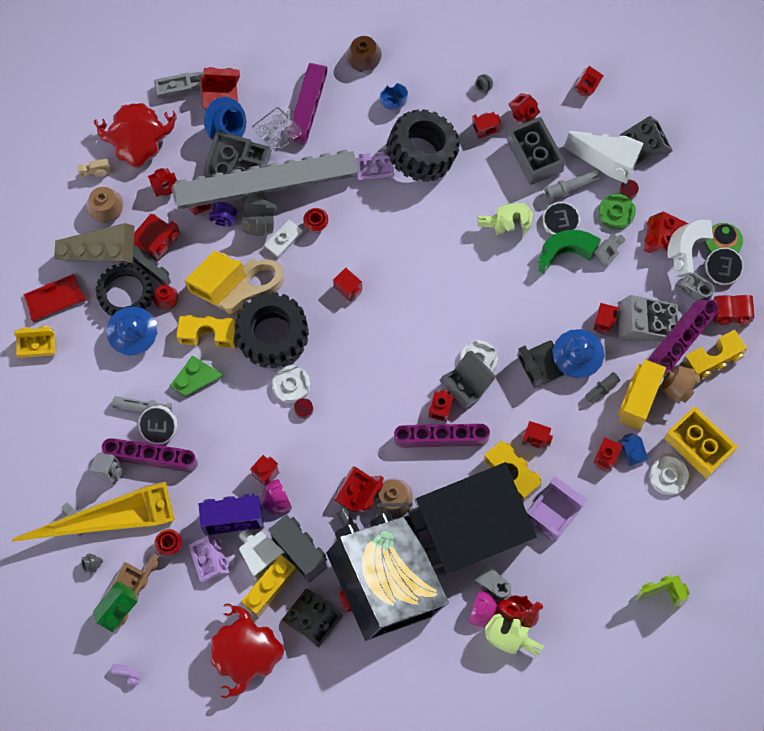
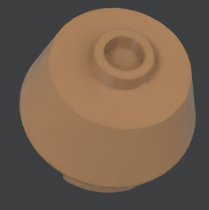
(104, 204)
(679, 383)
(394, 491)

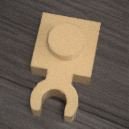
(97, 168)

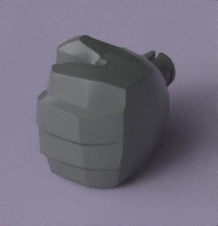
(258, 215)

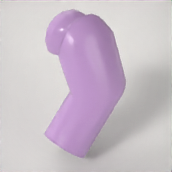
(127, 671)

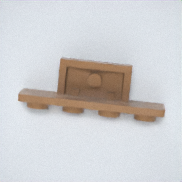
(135, 578)

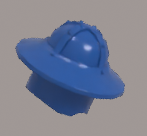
(226, 116)
(131, 331)
(578, 353)

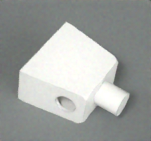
(259, 552)

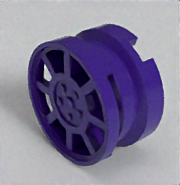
(223, 214)

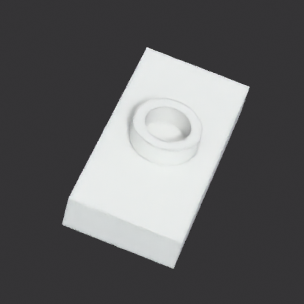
(283, 238)

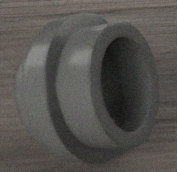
(484, 83)
(91, 563)

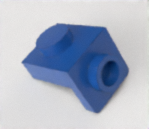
(633, 449)

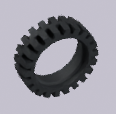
(120, 271)

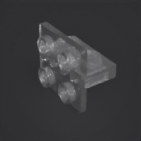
(277, 128)

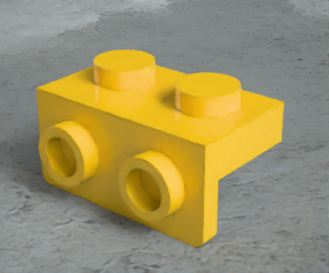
(35, 342)

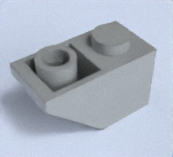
(106, 468)

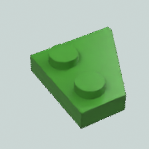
(194, 377)

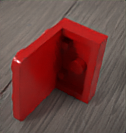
(218, 83)
(659, 231)
(155, 236)
(358, 490)

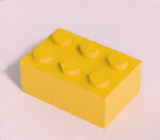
(641, 394)
(700, 442)

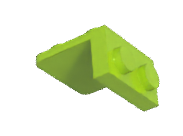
(677, 591)

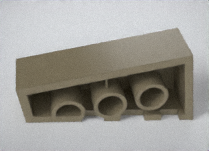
(102, 245)

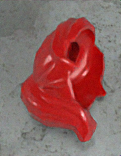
(520, 608)

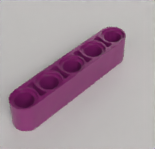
(309, 99)
(684, 333)
(449, 429)
(157, 460)

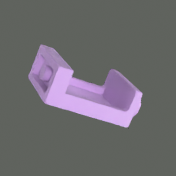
(555, 509)

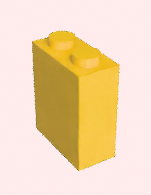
(215, 277)

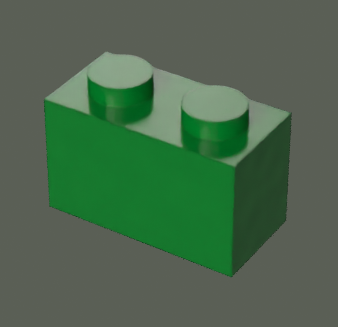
(115, 606)

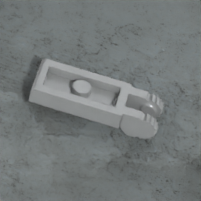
(177, 84)

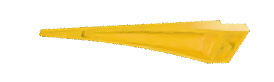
(137, 508)

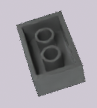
(535, 150)
(298, 547)

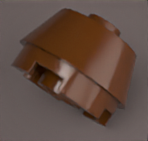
(363, 53)

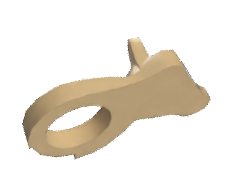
(245, 291)

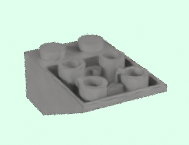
(646, 318)

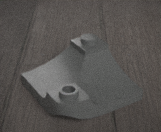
(234, 153)

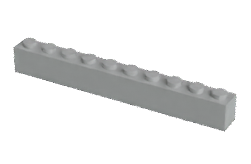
(264, 180)

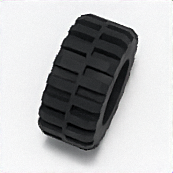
(418, 163)
(268, 307)

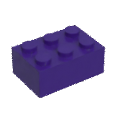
(231, 514)

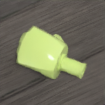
(504, 218)
(513, 640)

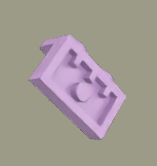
(374, 167)
(209, 558)

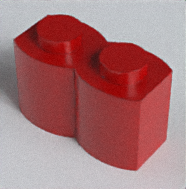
(734, 309)

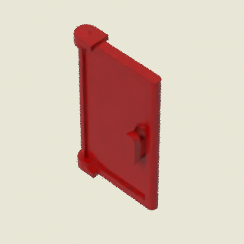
(43, 303)

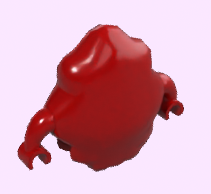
(135, 133)
(244, 651)

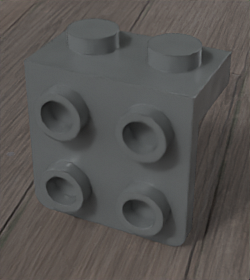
(468, 379)

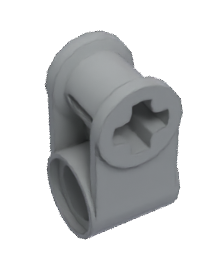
(693, 284)
(491, 581)

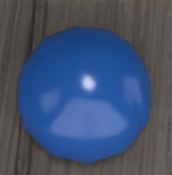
(394, 97)

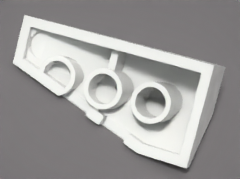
(608, 154)

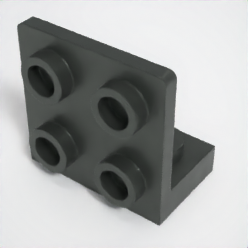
(651, 134)
(539, 363)
(313, 617)

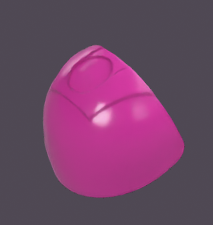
(275, 498)
(483, 609)

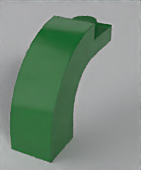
(568, 241)

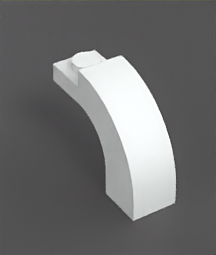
(682, 242)

